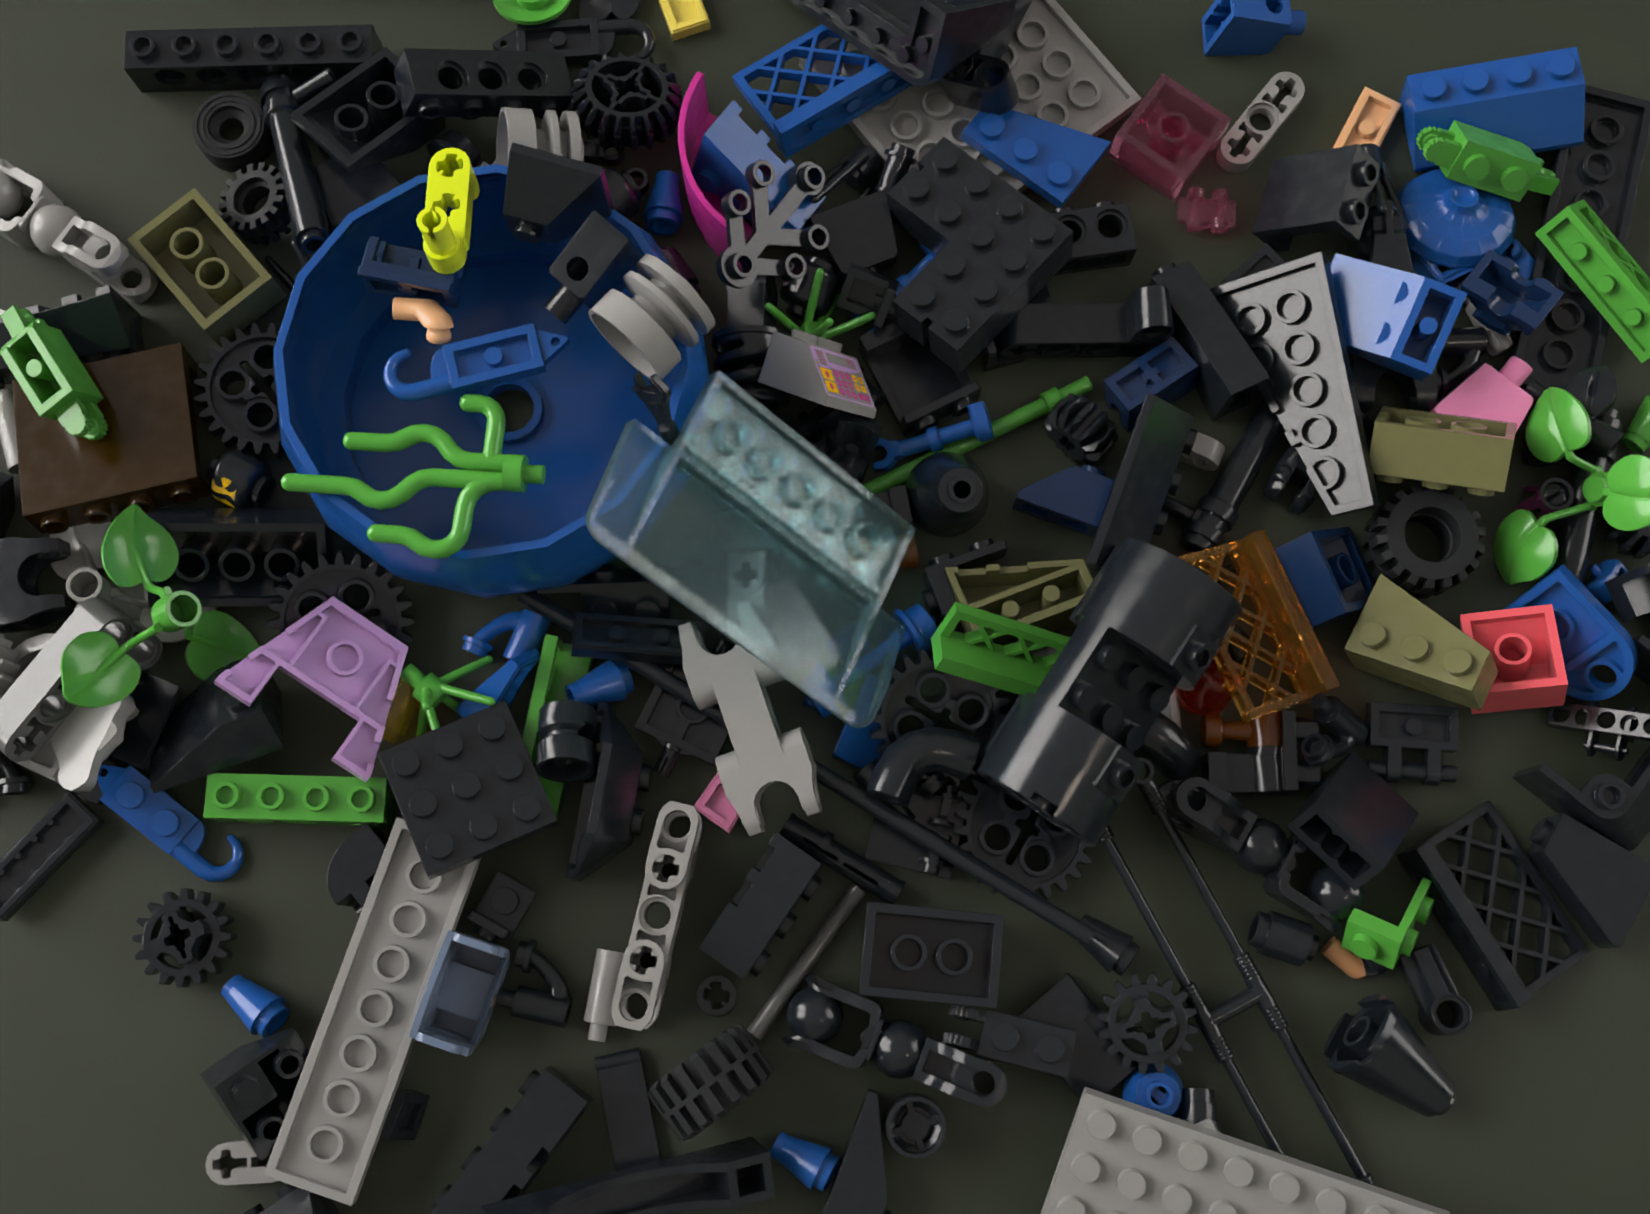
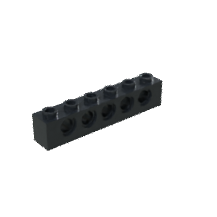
(243, 56)

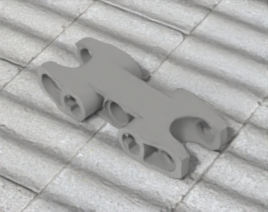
(760, 749)
(660, 942)

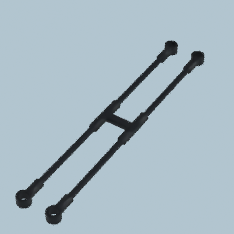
(1255, 994)

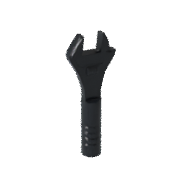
(657, 400)

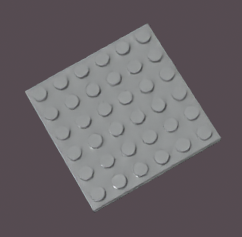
(1057, 80)

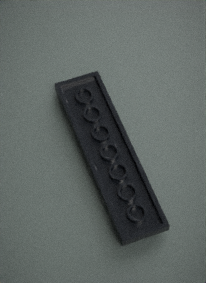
(1607, 177)

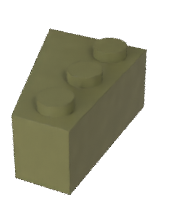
(1033, 594)

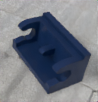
(408, 274)
(1163, 372)

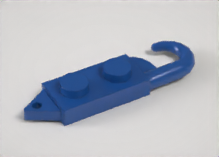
(479, 362)
(164, 821)

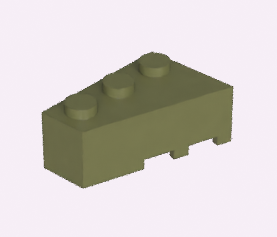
(1419, 648)

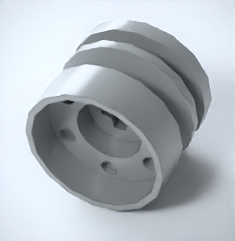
(555, 137)
(659, 310)

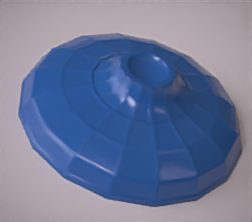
(1455, 221)

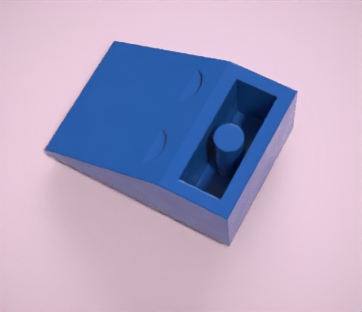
(1394, 315)

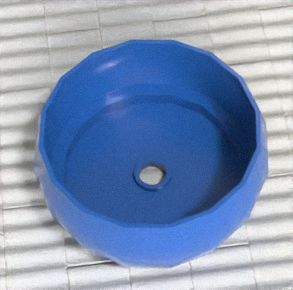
(333, 384)

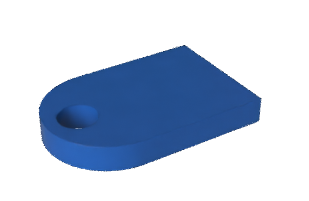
(1586, 635)

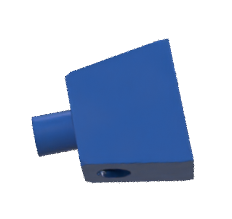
(1249, 26)

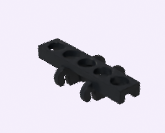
(1592, 728)

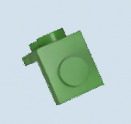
(1385, 942)

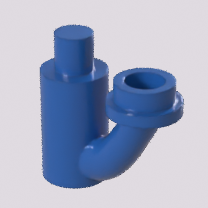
(527, 634)

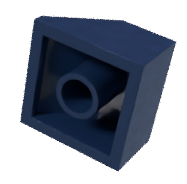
(1327, 574)

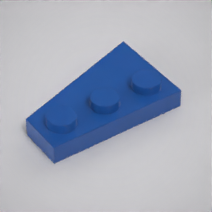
(1036, 151)

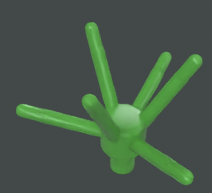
(823, 323)
(433, 690)

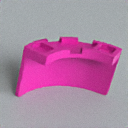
(704, 206)

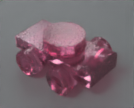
(1206, 213)

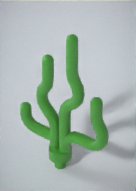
(482, 474)

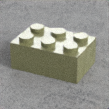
(207, 267)
(1442, 450)

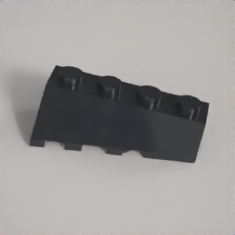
(93, 327)

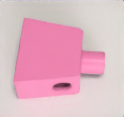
(1491, 394)

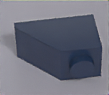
(1068, 498)

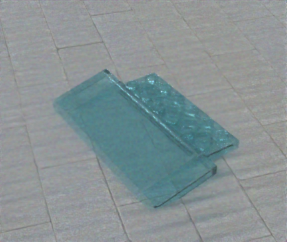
(762, 544)

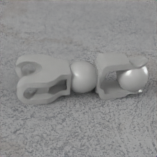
(63, 233)

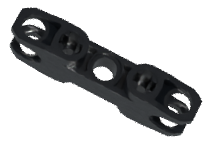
(20, 566)

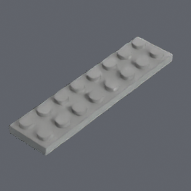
(368, 1024)

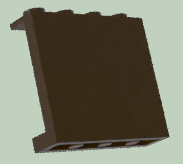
(142, 460)

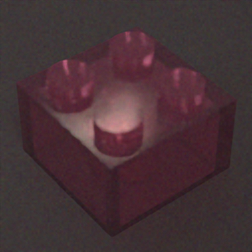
(1169, 137)

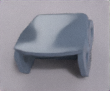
(461, 993)

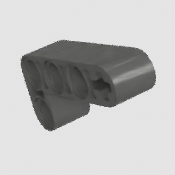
(35, 701)

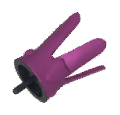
(1549, 497)

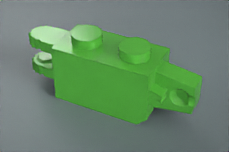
(1486, 160)
(52, 374)

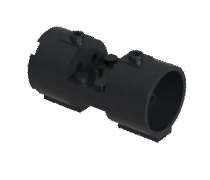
(1137, 638)

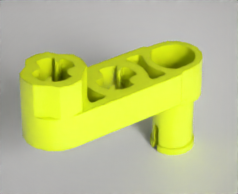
(451, 185)

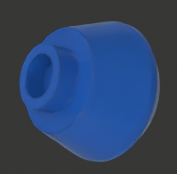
(1141, 1087)

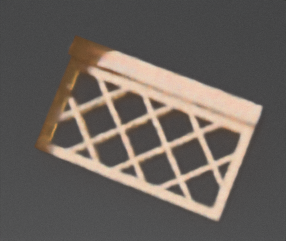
(1278, 616)

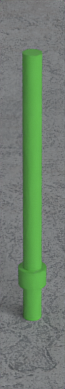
(1000, 426)

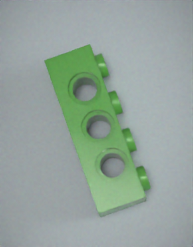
(299, 800)

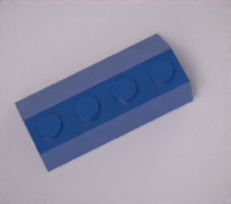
(1519, 97)

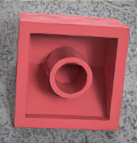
(1525, 654)

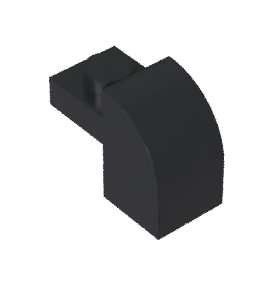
(355, 866)

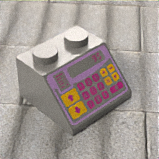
(817, 372)

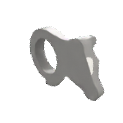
(86, 734)

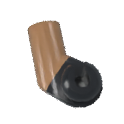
(1350, 963)

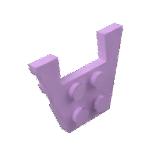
(341, 661)

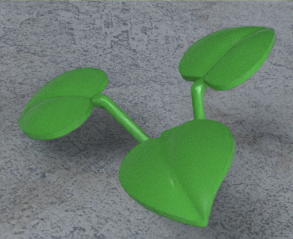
(1554, 429)
(132, 553)

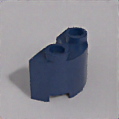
(1505, 298)

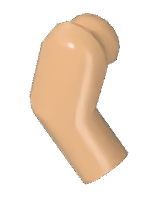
(428, 313)

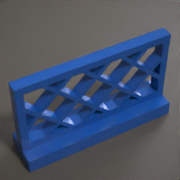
(819, 115)

